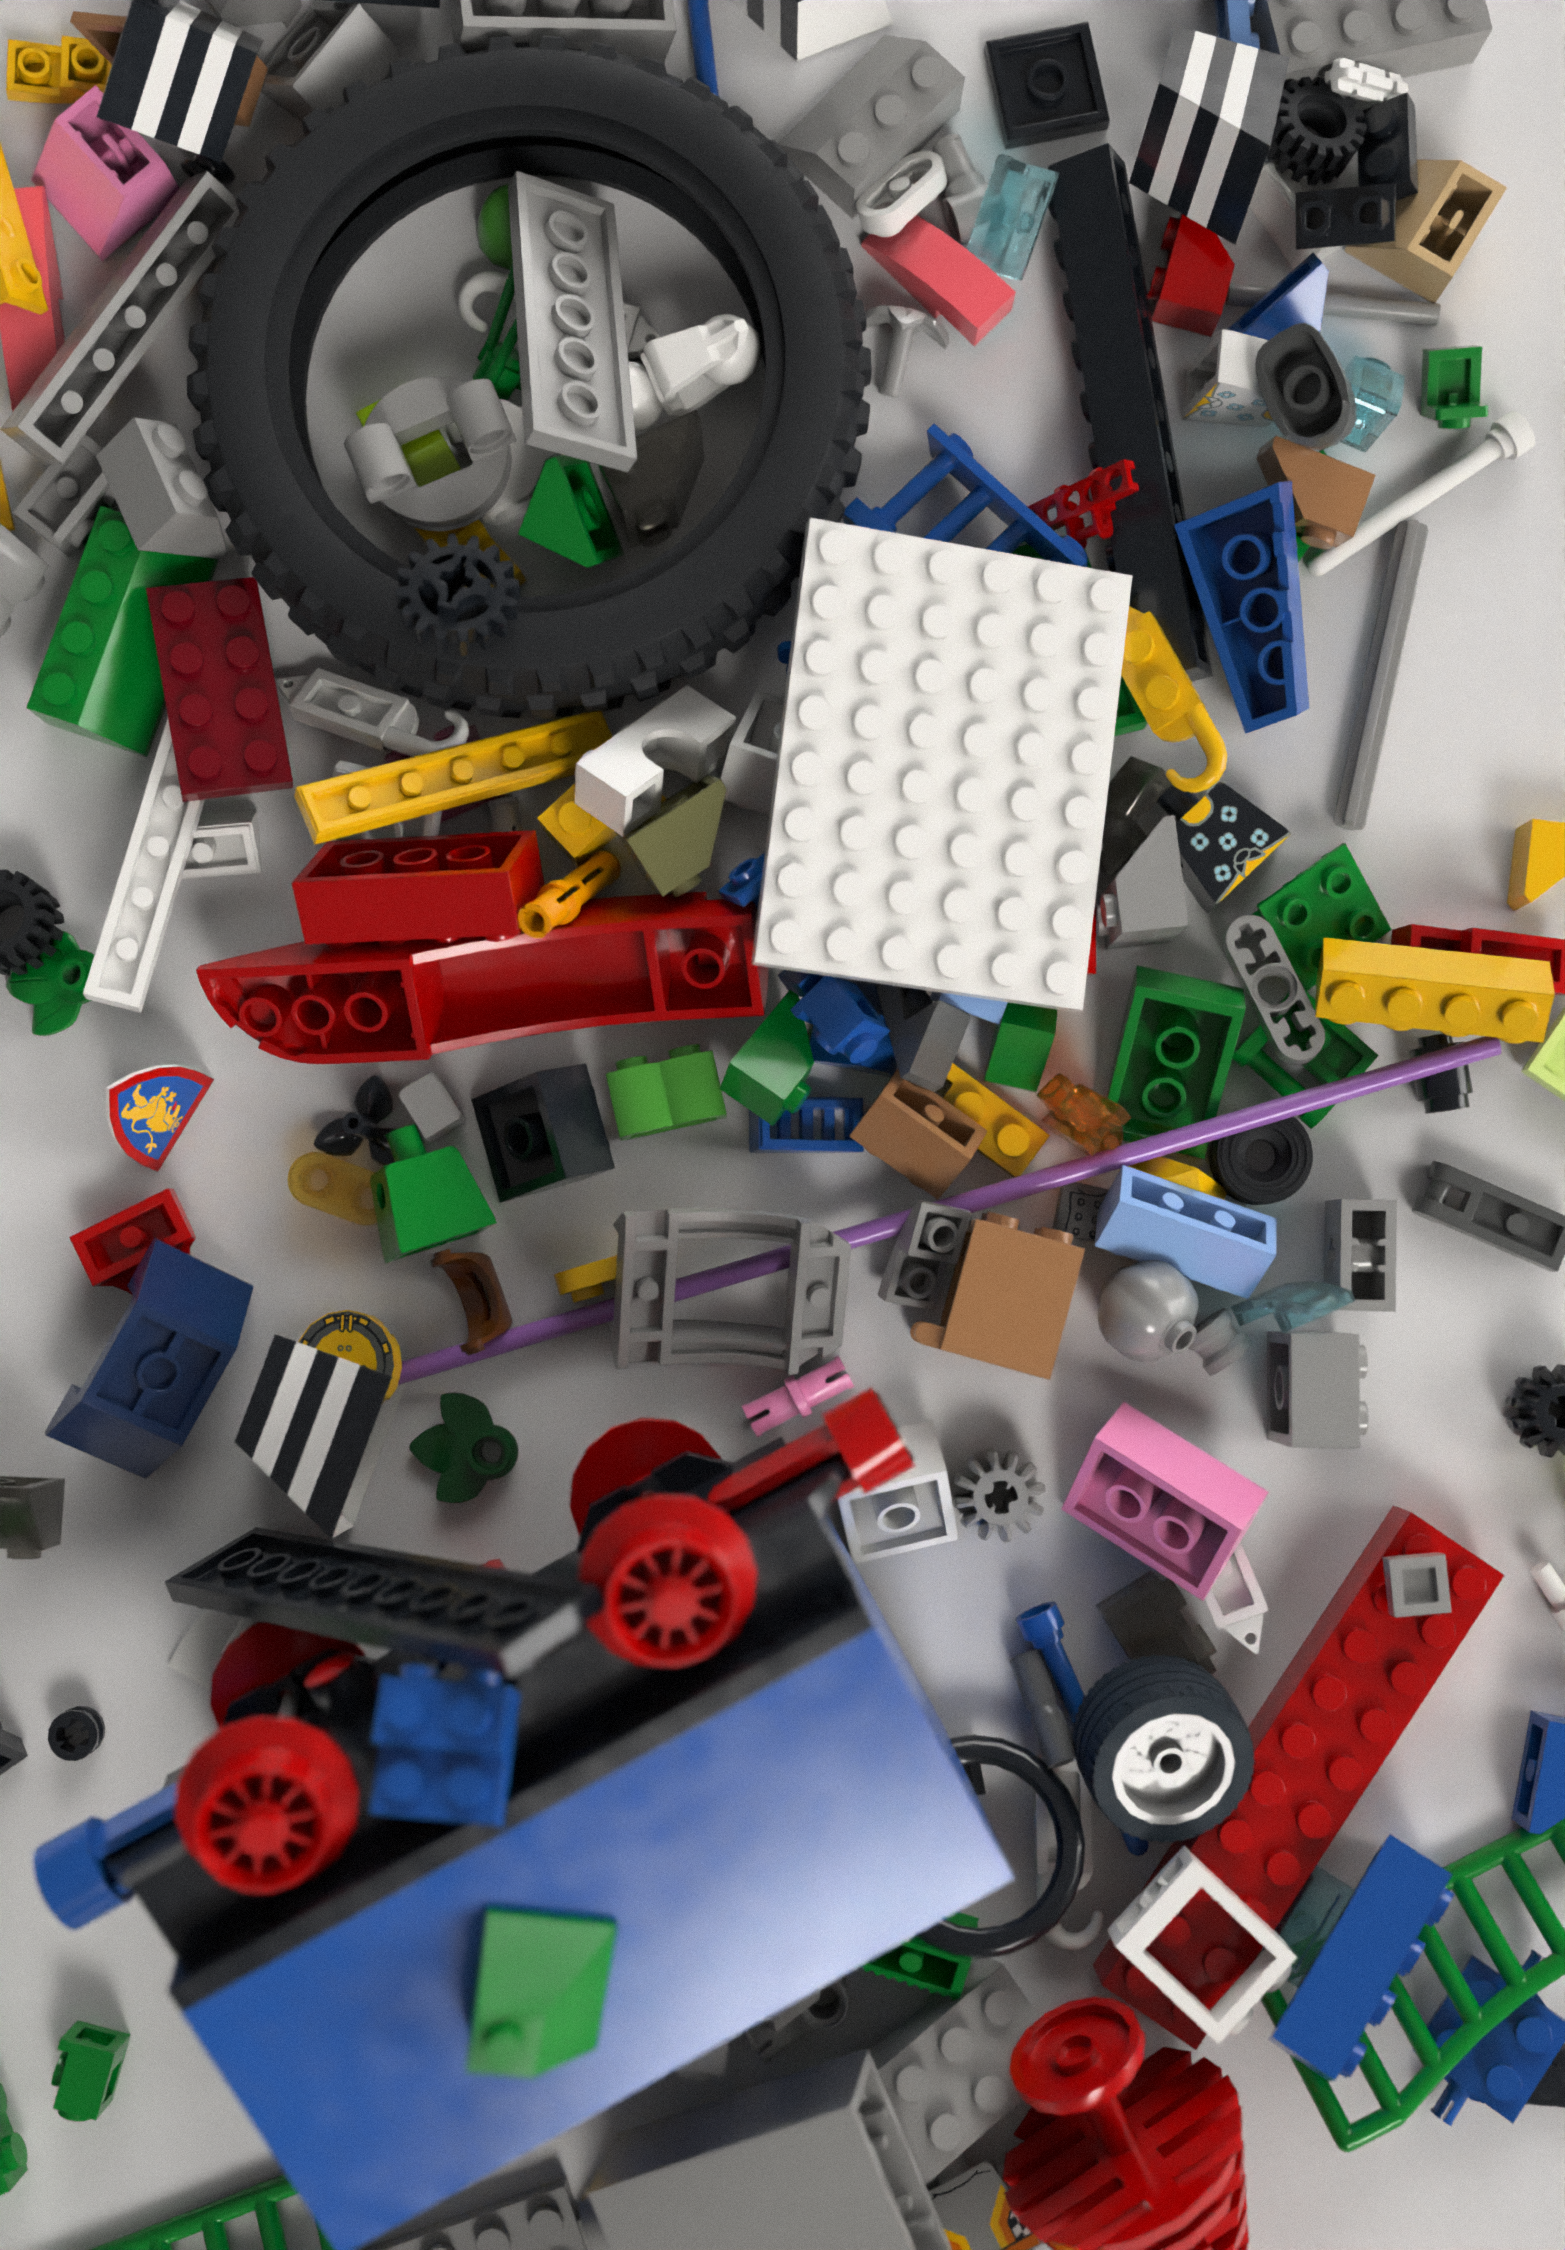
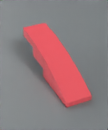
(27, 337)

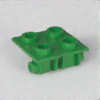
(1319, 903)

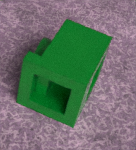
(88, 2070)

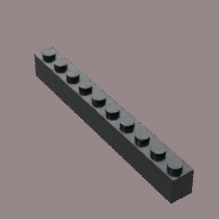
(1126, 392)

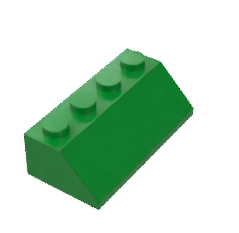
(103, 655)

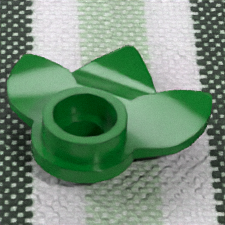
(54, 986)

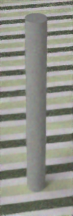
(1350, 305)

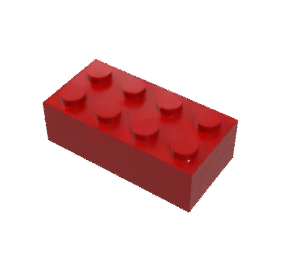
(418, 888)

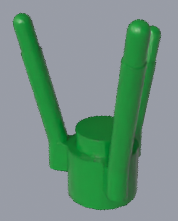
(500, 359)

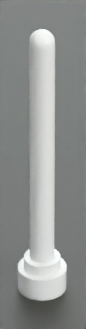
(1507, 438)

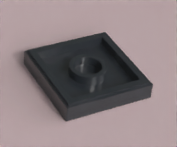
(1046, 85)

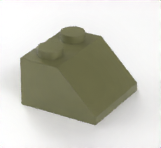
(679, 837)

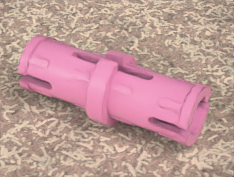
(797, 1396)

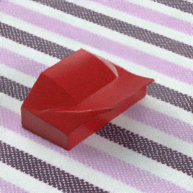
(117, 1244)

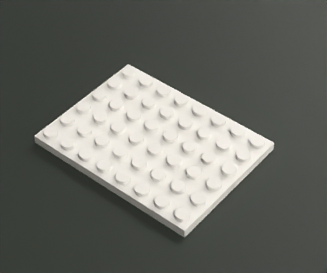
(942, 768)

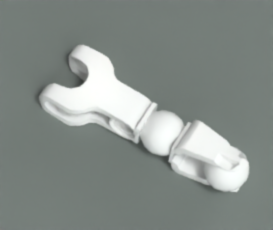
(676, 375)

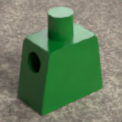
(425, 1197)

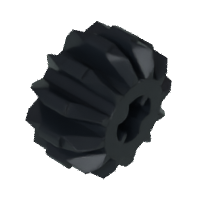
(1533, 1406)

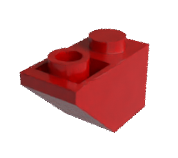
(1195, 278)

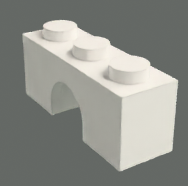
(625, 775)

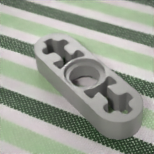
(1268, 947)

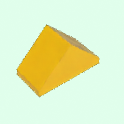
(1536, 860)

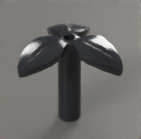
(346, 1134)

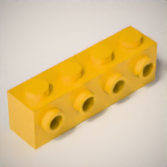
(1434, 990)

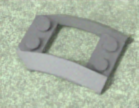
(647, 1281)

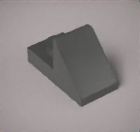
(922, 1034)

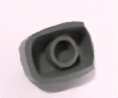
(1306, 388)

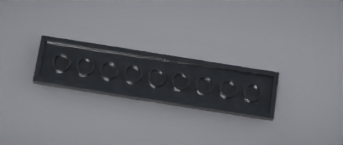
(391, 1599)

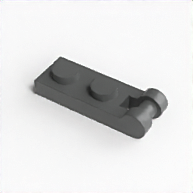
(1494, 1216)

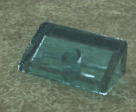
(1012, 215)
(1312, 1919)

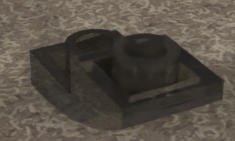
(1129, 796)

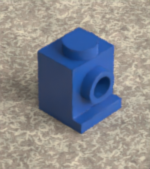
(842, 1018)

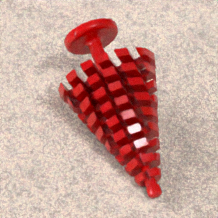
(1122, 2143)

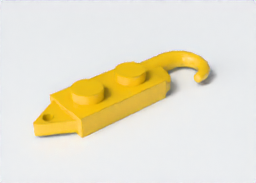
(1169, 698)

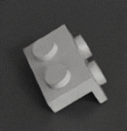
(68, 499)

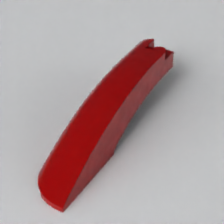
(419, 999)

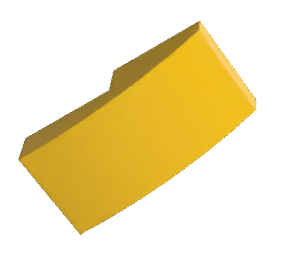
(54, 72)

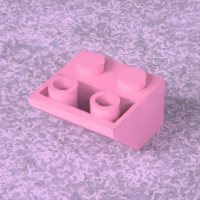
(102, 176)

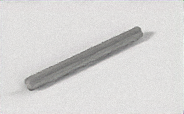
(1380, 675)

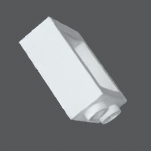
(1160, 1904)

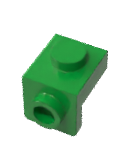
(1452, 386)

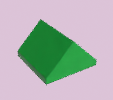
(570, 514)

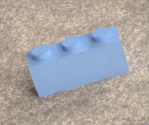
(1188, 1229)

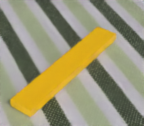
(448, 777)

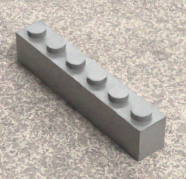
(122, 321)

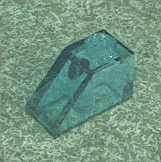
(1377, 399)

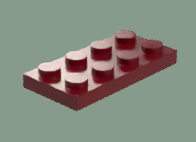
(219, 688)

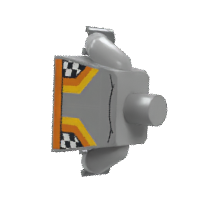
(976, 2210)

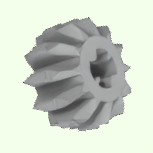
(1014, 1505)

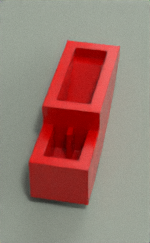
(1488, 943)

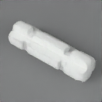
(1364, 81)

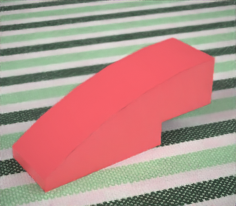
(944, 277)

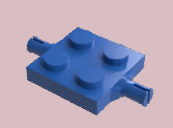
(1508, 2059)

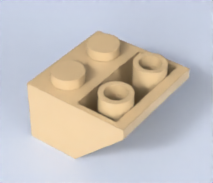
(1434, 227)

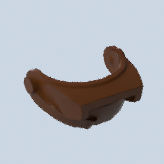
(481, 1325)

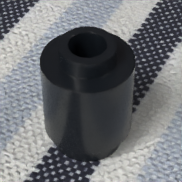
(1445, 1089)

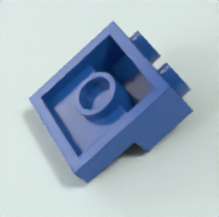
(444, 1746)

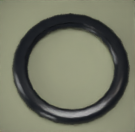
(1068, 1865)

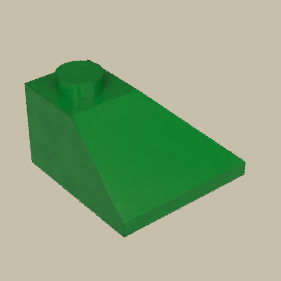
(537, 1991)

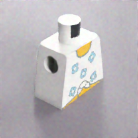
(1224, 383)

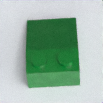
(1174, 1052)

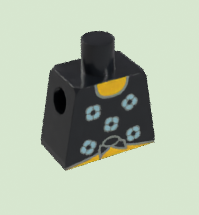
(1219, 839)

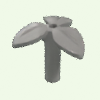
(905, 324)

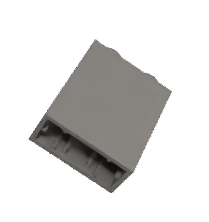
(768, 2169)

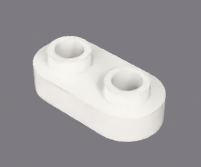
(901, 193)

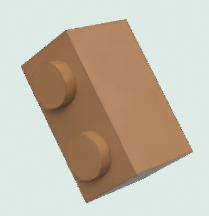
(918, 1134)

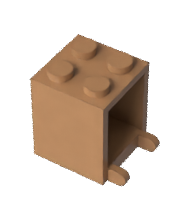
(1007, 1296)

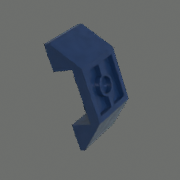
(156, 1363)

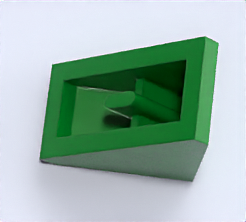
(1021, 1046)

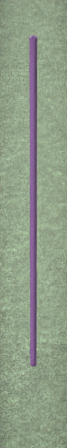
(988, 1196)

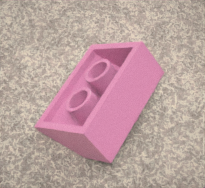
(1163, 1500)

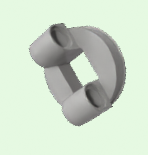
(415, 411)

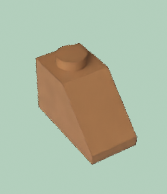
(1325, 490)

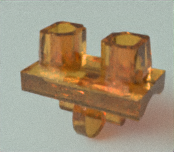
(1082, 1115)

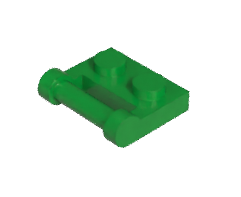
(1339, 1058)

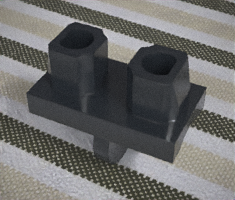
(1346, 216)

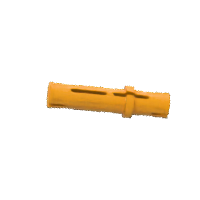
(551, 897)

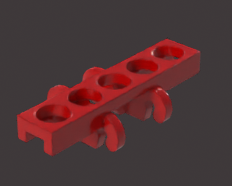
(1101, 506)

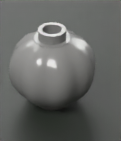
(1148, 1311)

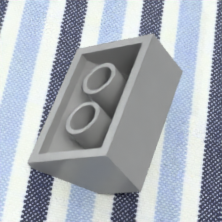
(875, 118)

